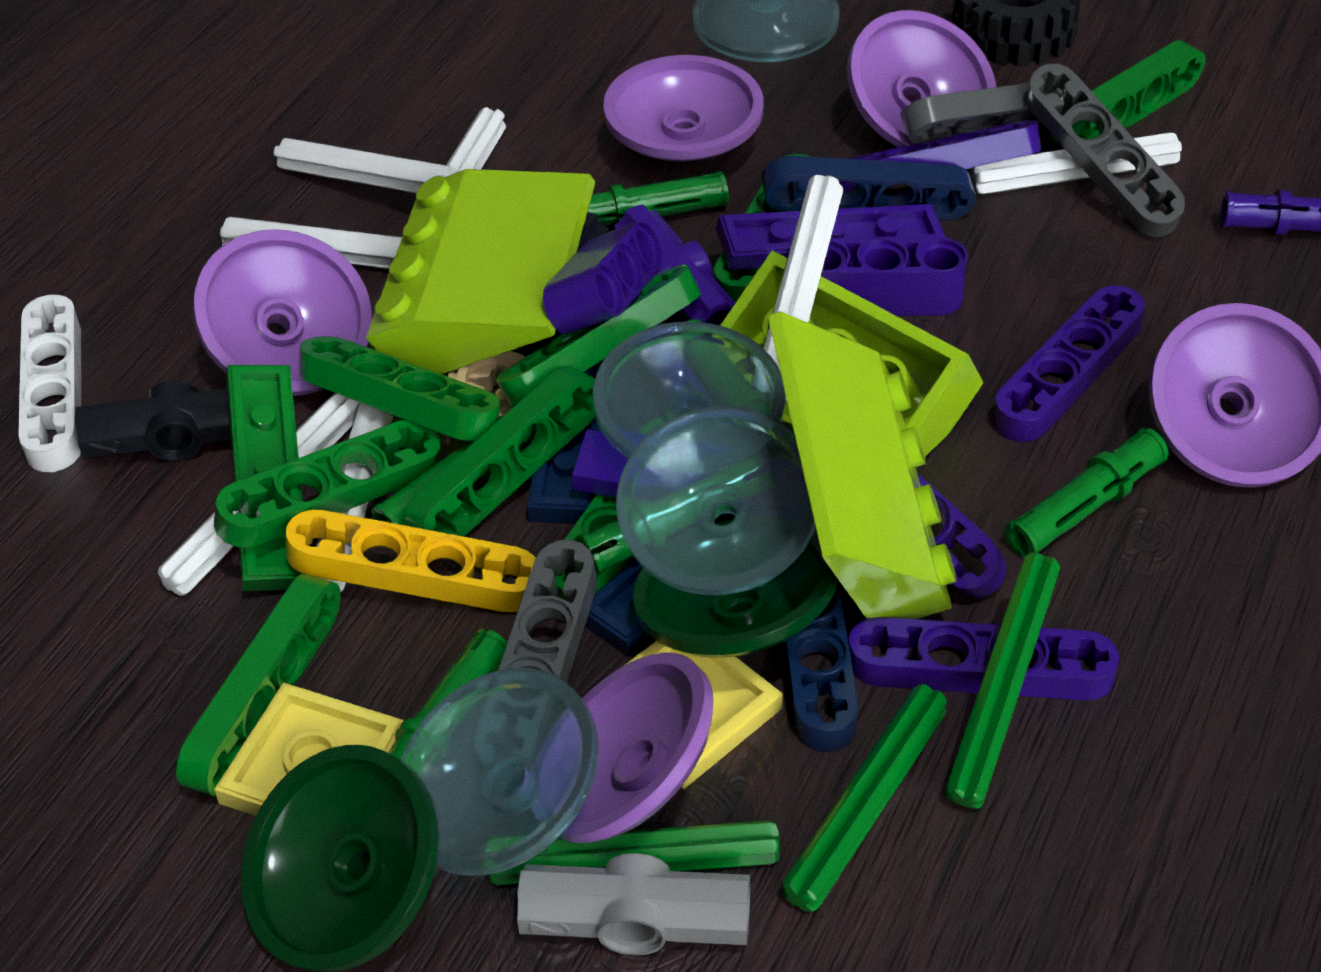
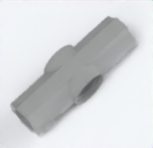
(634, 904)

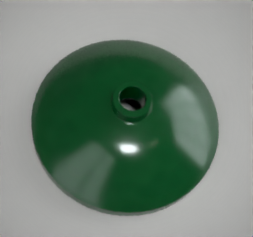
(737, 621)
(310, 854)

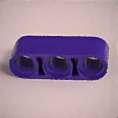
(900, 273)
(603, 277)

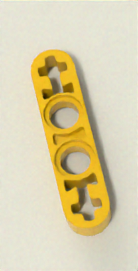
(410, 570)

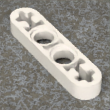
(45, 381)

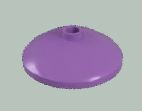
(911, 58)
(683, 108)
(280, 281)
(1266, 372)
(650, 737)

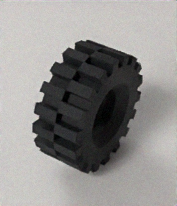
(1019, 27)

